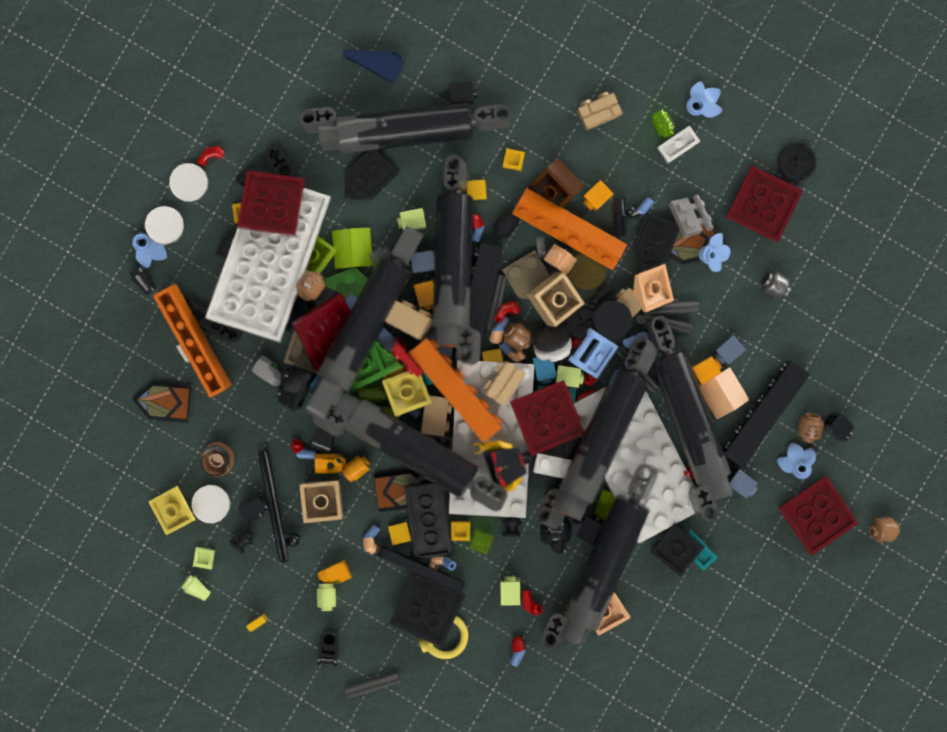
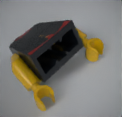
(504, 463)

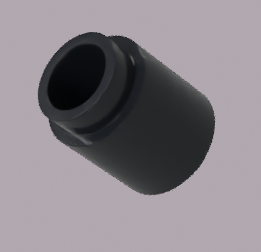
(505, 225)

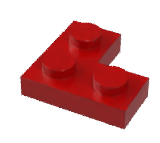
(401, 352)

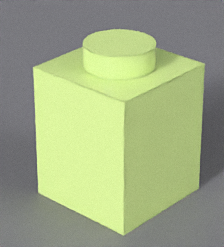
(413, 218)
(570, 375)
(510, 591)

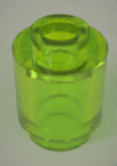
(663, 123)
(373, 394)

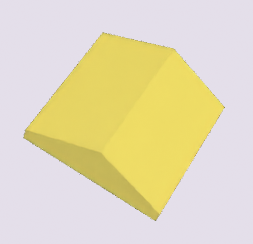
(406, 393)
(171, 510)

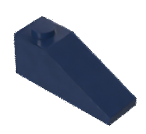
(380, 63)

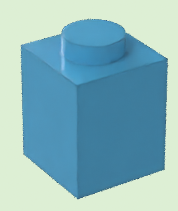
(544, 370)

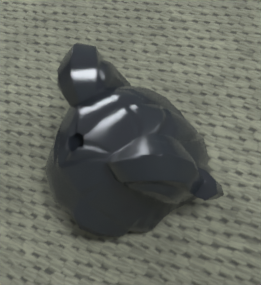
(557, 537)

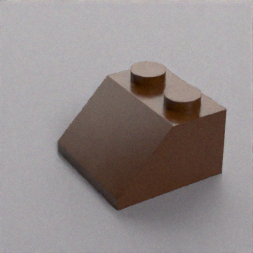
(557, 184)

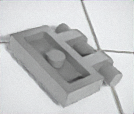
(686, 218)

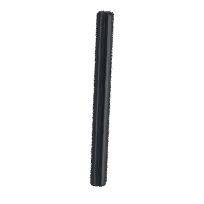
(273, 505)

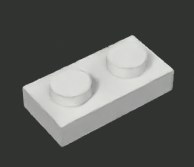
(678, 144)
(551, 465)

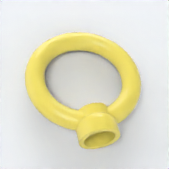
(426, 646)

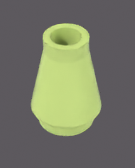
(195, 588)

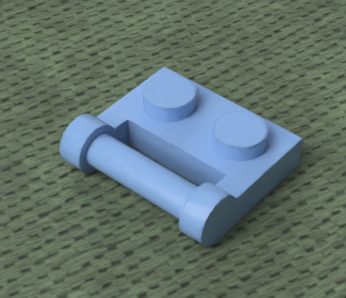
(598, 356)

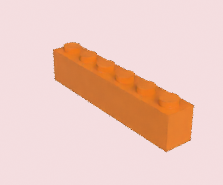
(569, 229)
(192, 340)
(455, 389)

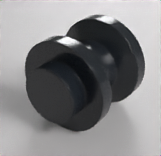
(512, 527)
(243, 539)

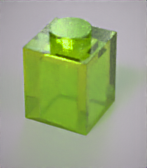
(481, 541)

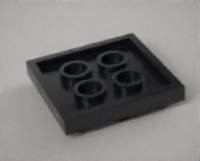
(427, 609)

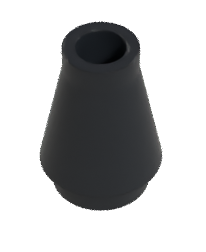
(143, 280)

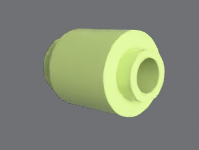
(326, 596)

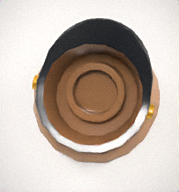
(217, 459)

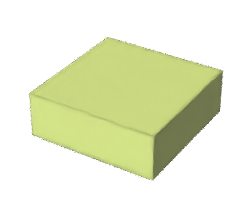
(204, 558)

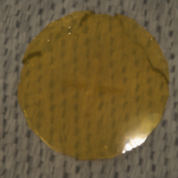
(587, 273)

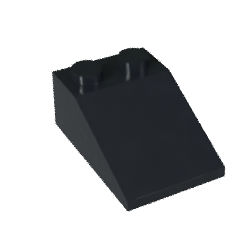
(295, 388)

